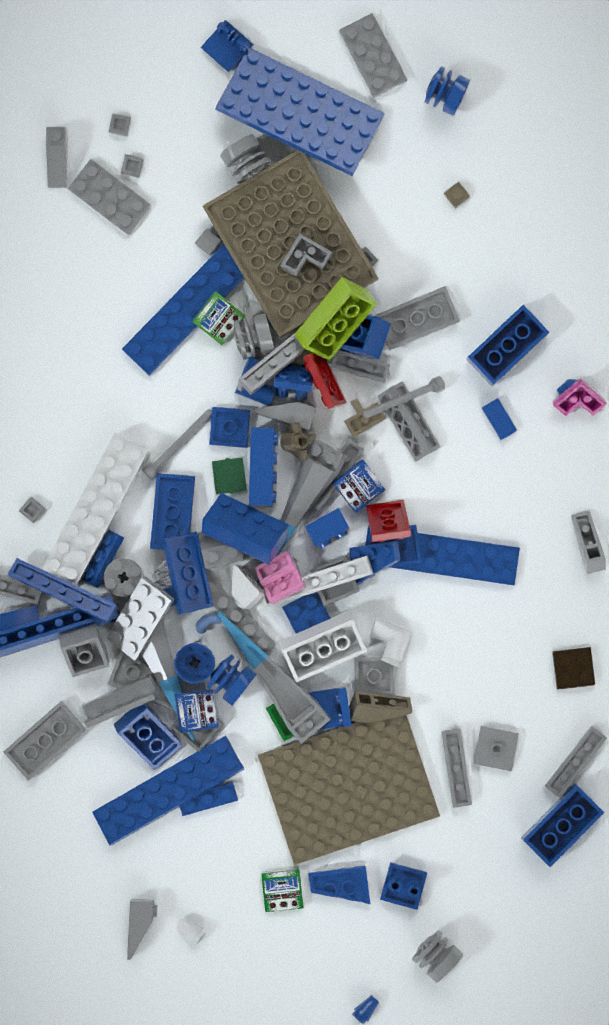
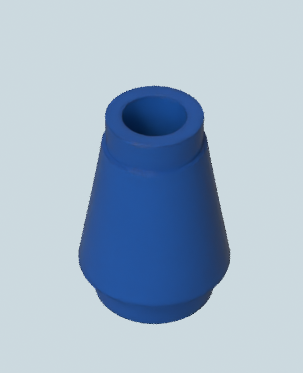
(365, 1010)

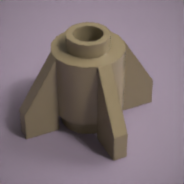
(295, 441)

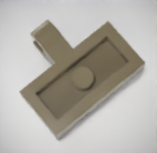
(358, 423)

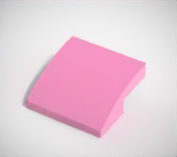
(280, 577)

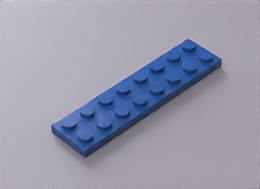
(174, 320)
(463, 559)
(168, 790)

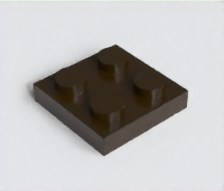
(573, 668)

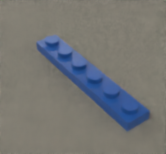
(62, 590)

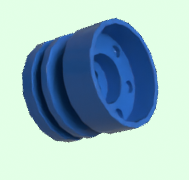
(446, 90)
(188, 672)
(231, 679)

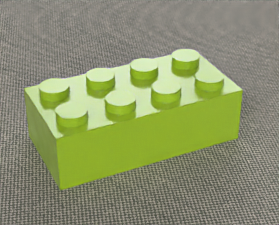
(335, 318)

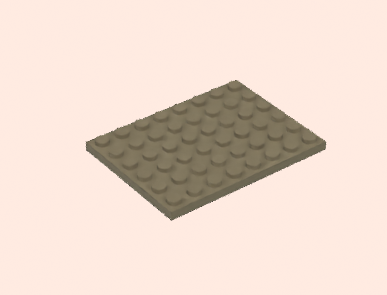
(263, 221)
(348, 786)

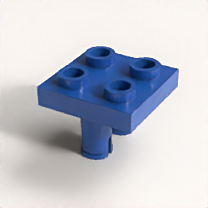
(295, 378)
(403, 885)

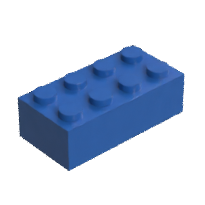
(507, 345)
(261, 467)
(245, 528)
(562, 825)

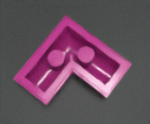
(579, 394)

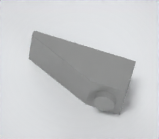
(56, 156)
(290, 413)
(589, 542)
(140, 918)

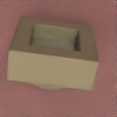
(456, 195)

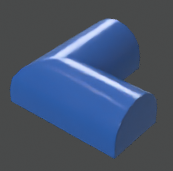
(264, 394)

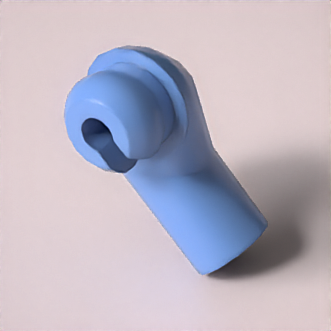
(205, 621)

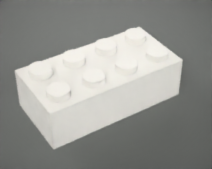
(322, 646)

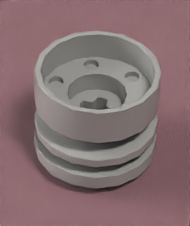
(244, 157)
(253, 336)
(437, 956)

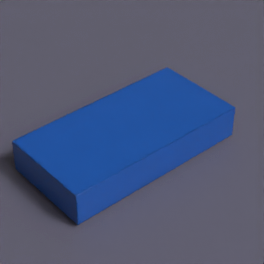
(499, 419)

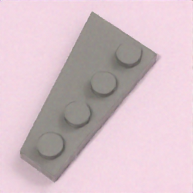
(128, 671)

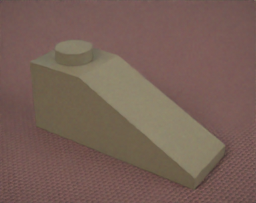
(376, 707)

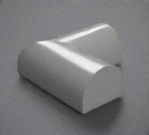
(303, 250)

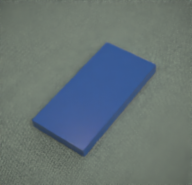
(171, 507)
(187, 573)

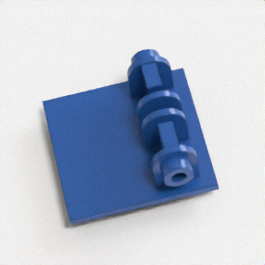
(226, 45)

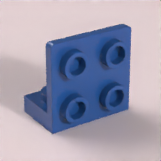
(336, 706)

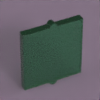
(229, 476)

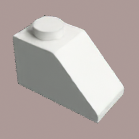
(245, 588)

